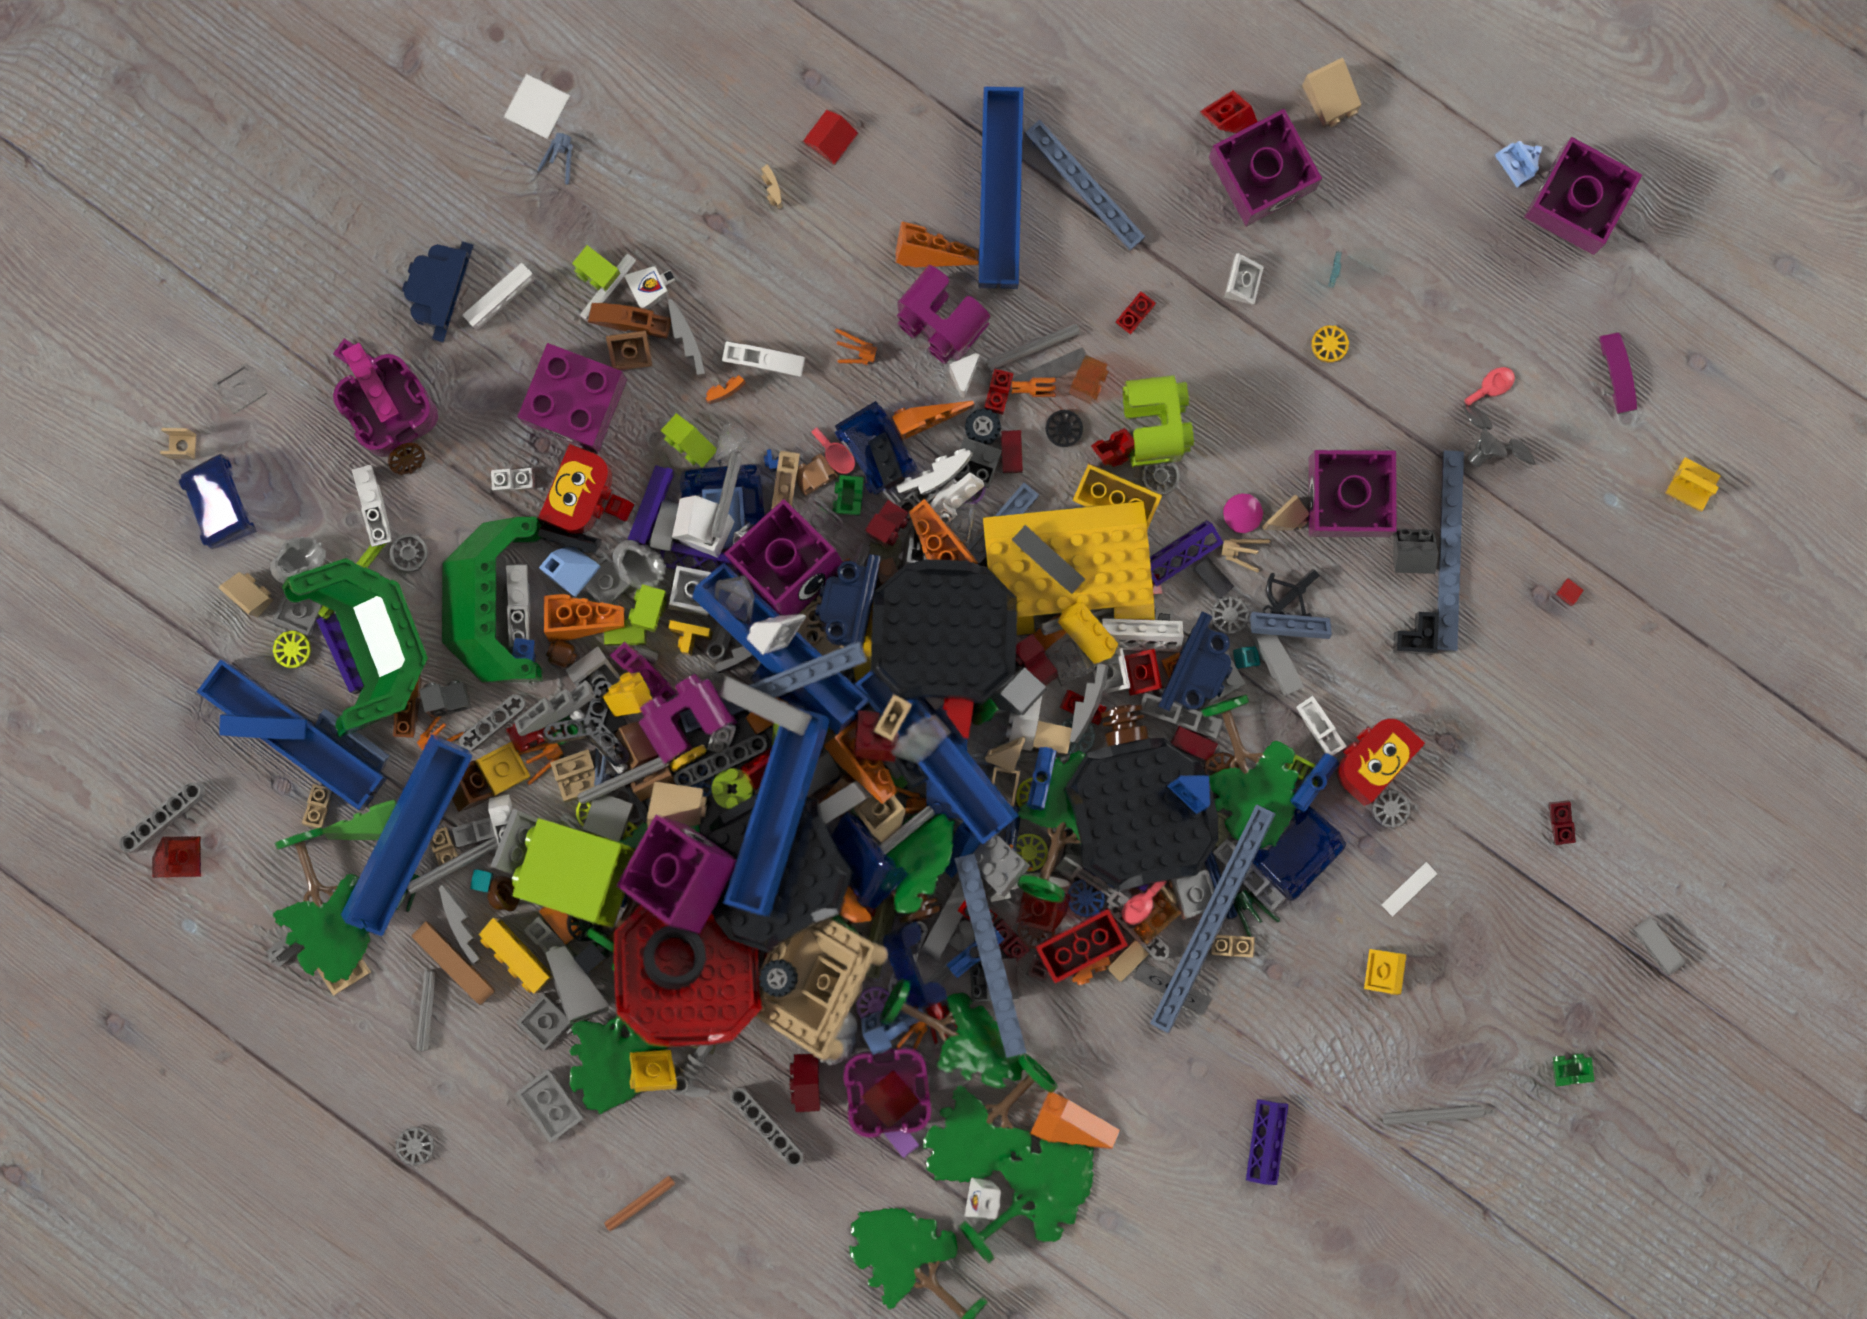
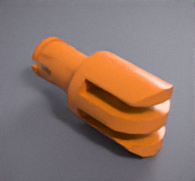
(1035, 384)

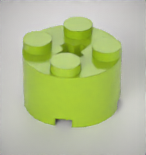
(724, 780)

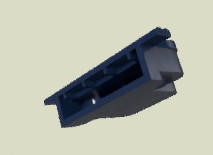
(436, 285)
(848, 602)
(1199, 668)

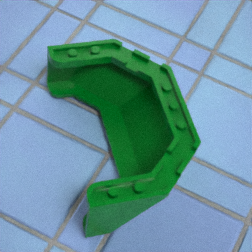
(471, 602)
(377, 634)

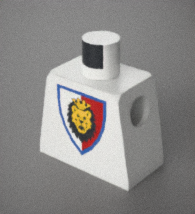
(649, 286)
(982, 1199)

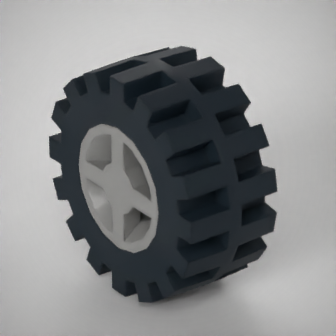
(983, 420)
(771, 980)

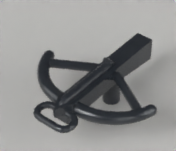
(1296, 590)

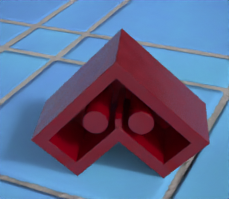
(886, 524)
(1032, 657)
(870, 743)
(805, 1083)

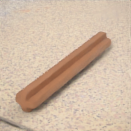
(639, 1203)

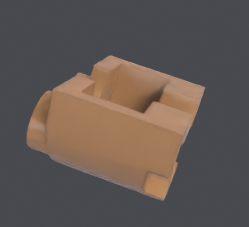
(815, 474)

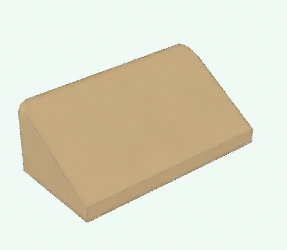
(1127, 960)

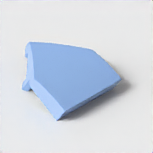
(1519, 161)

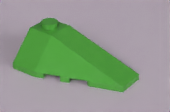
(362, 826)

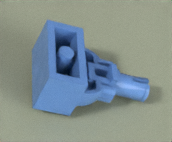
(880, 1035)

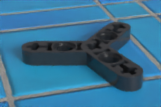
(594, 736)

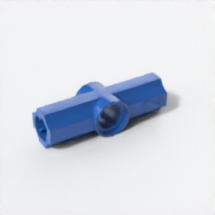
(1039, 790)
(1307, 791)
(964, 961)

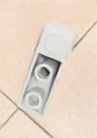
(500, 811)

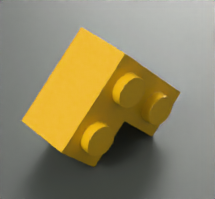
(627, 695)

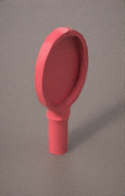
(1494, 384)
(836, 454)
(1140, 905)

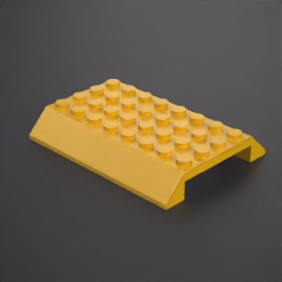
(1098, 541)

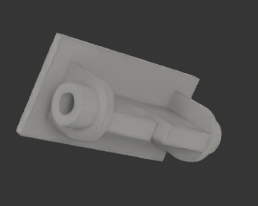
(283, 952)

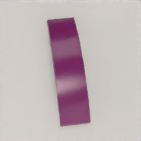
(1620, 372)
(634, 662)

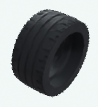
(663, 979)

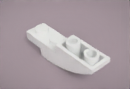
(763, 359)
(944, 471)
(954, 495)
(372, 505)
(518, 602)

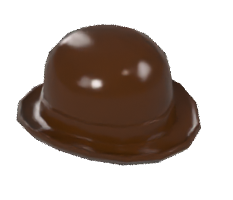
(501, 894)

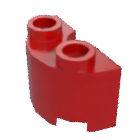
(1116, 449)
(522, 743)

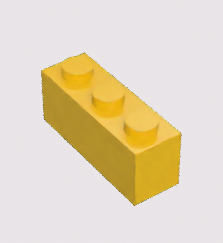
(1088, 633)

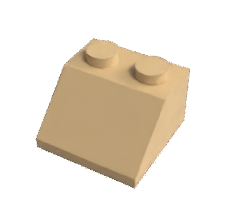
(246, 594)

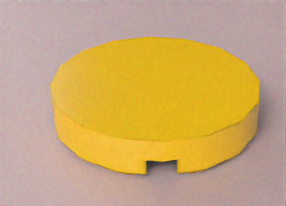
(688, 757)

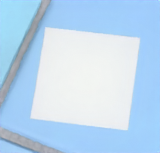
(536, 106)

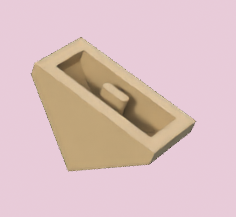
(893, 717)
(1006, 754)

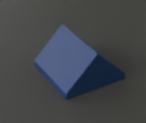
(1192, 791)

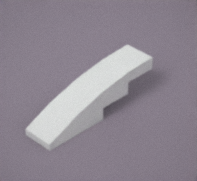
(1321, 728)

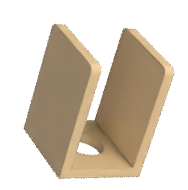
(175, 436)
(1053, 737)
(1017, 773)

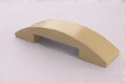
(785, 477)

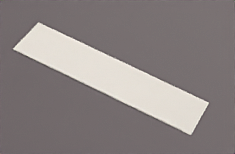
(1409, 889)

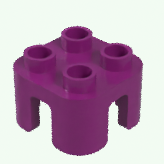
(948, 336)
(415, 407)
(662, 717)
(868, 1069)

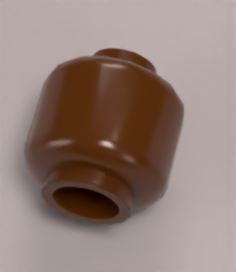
(561, 654)

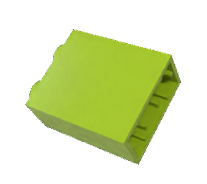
(572, 872)

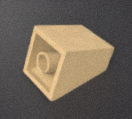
(1332, 93)
(677, 803)

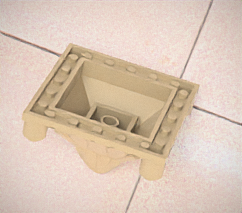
(830, 978)

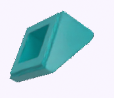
(1246, 657)
(481, 880)

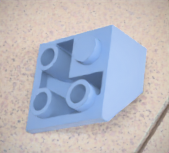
(569, 569)

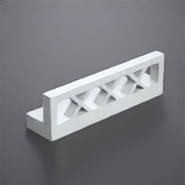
(499, 296)
(1145, 631)

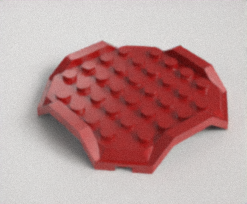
(699, 1015)

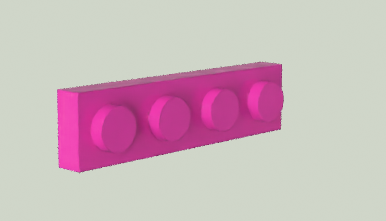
(370, 382)

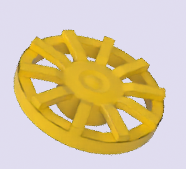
(1330, 344)

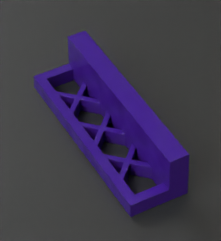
(651, 504)
(1180, 545)
(688, 551)
(340, 651)
(1271, 1143)

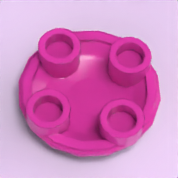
(1243, 513)

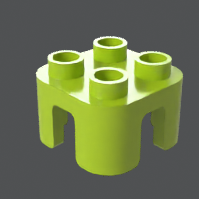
(1167, 401)

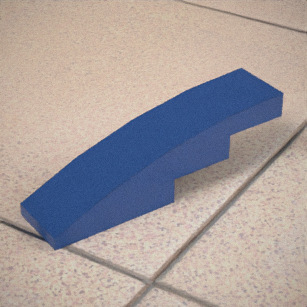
(262, 727)

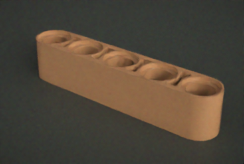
(453, 963)

